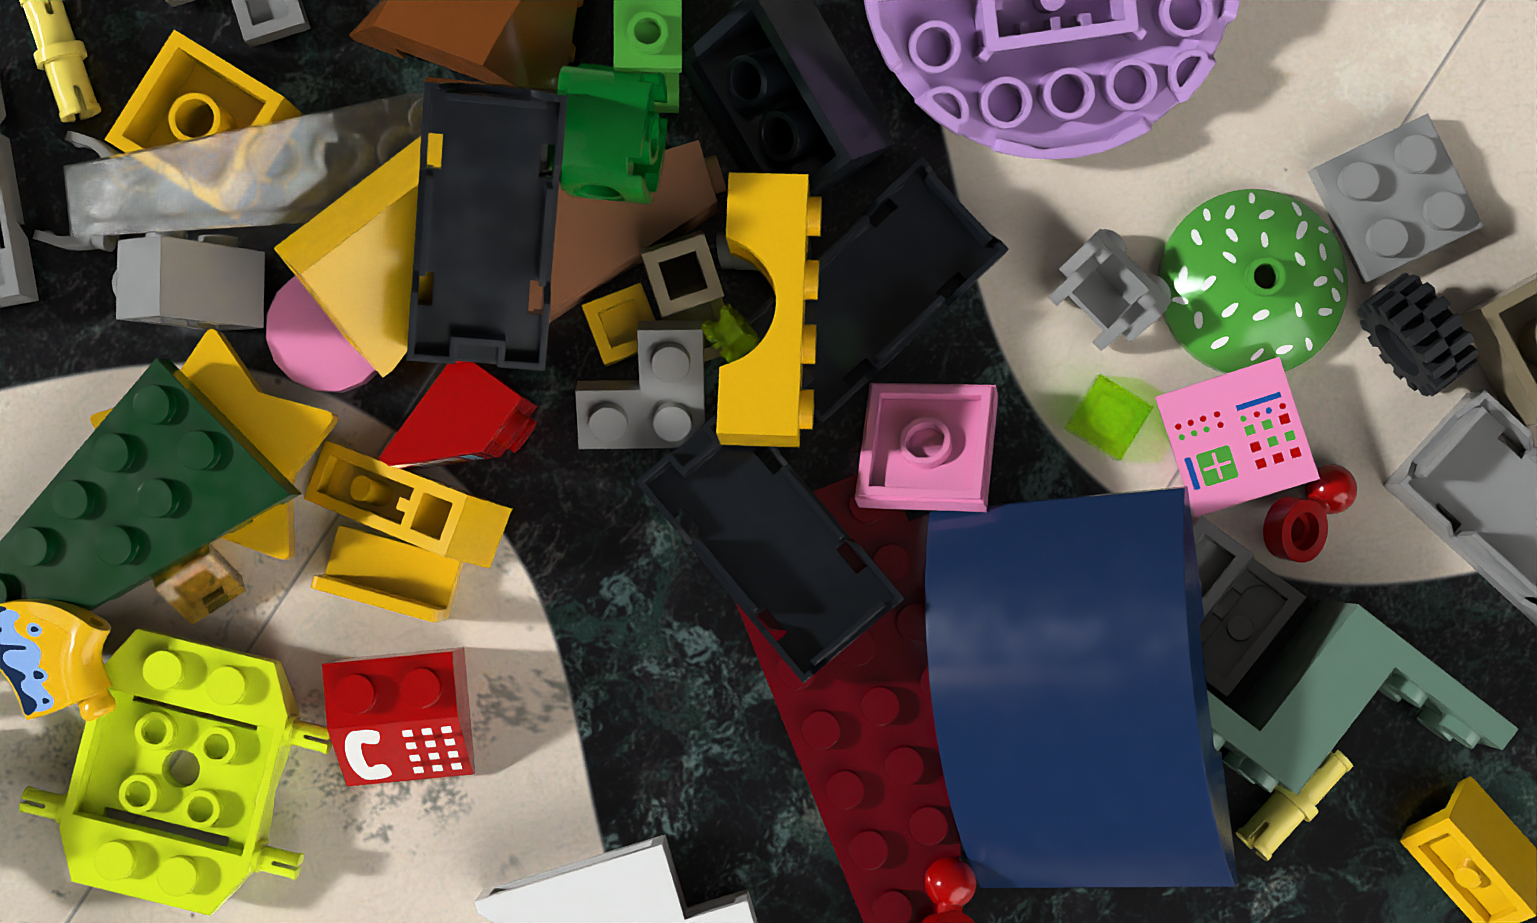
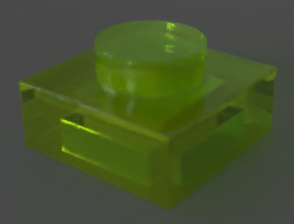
(1108, 417)

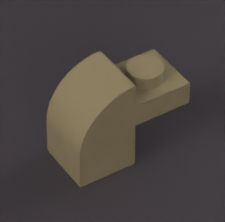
(685, 282)

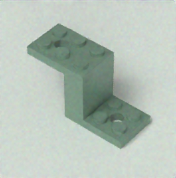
(1322, 687)

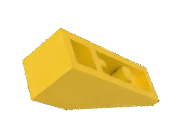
(408, 505)

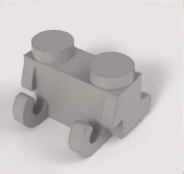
(1112, 288)

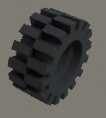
(1418, 334)

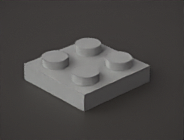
(1395, 198)

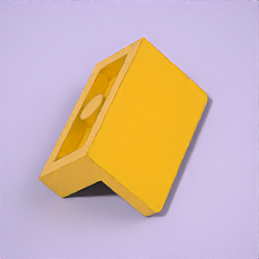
(390, 575)
(1477, 857)

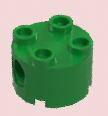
(612, 133)

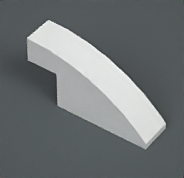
(612, 887)

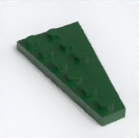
(139, 497)

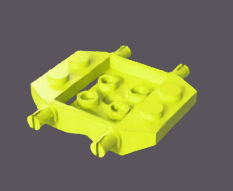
(127, 768)

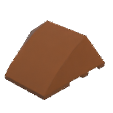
(479, 38)

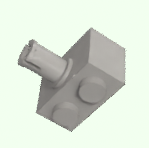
(189, 282)

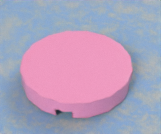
(310, 345)

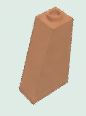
(603, 237)

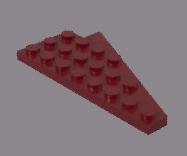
(870, 725)

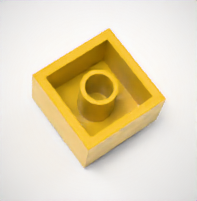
(191, 97)

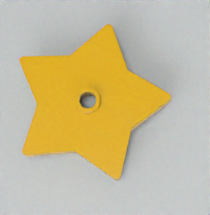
(277, 427)

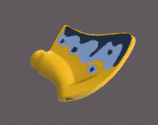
(55, 657)

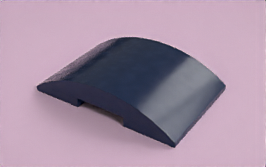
(1076, 693)

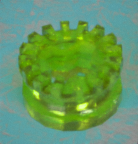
(731, 333)

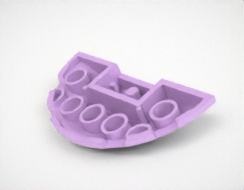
(1049, 71)

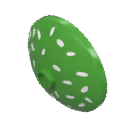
(1215, 300)

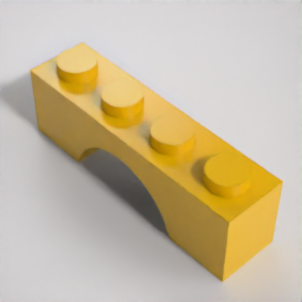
(763, 391)

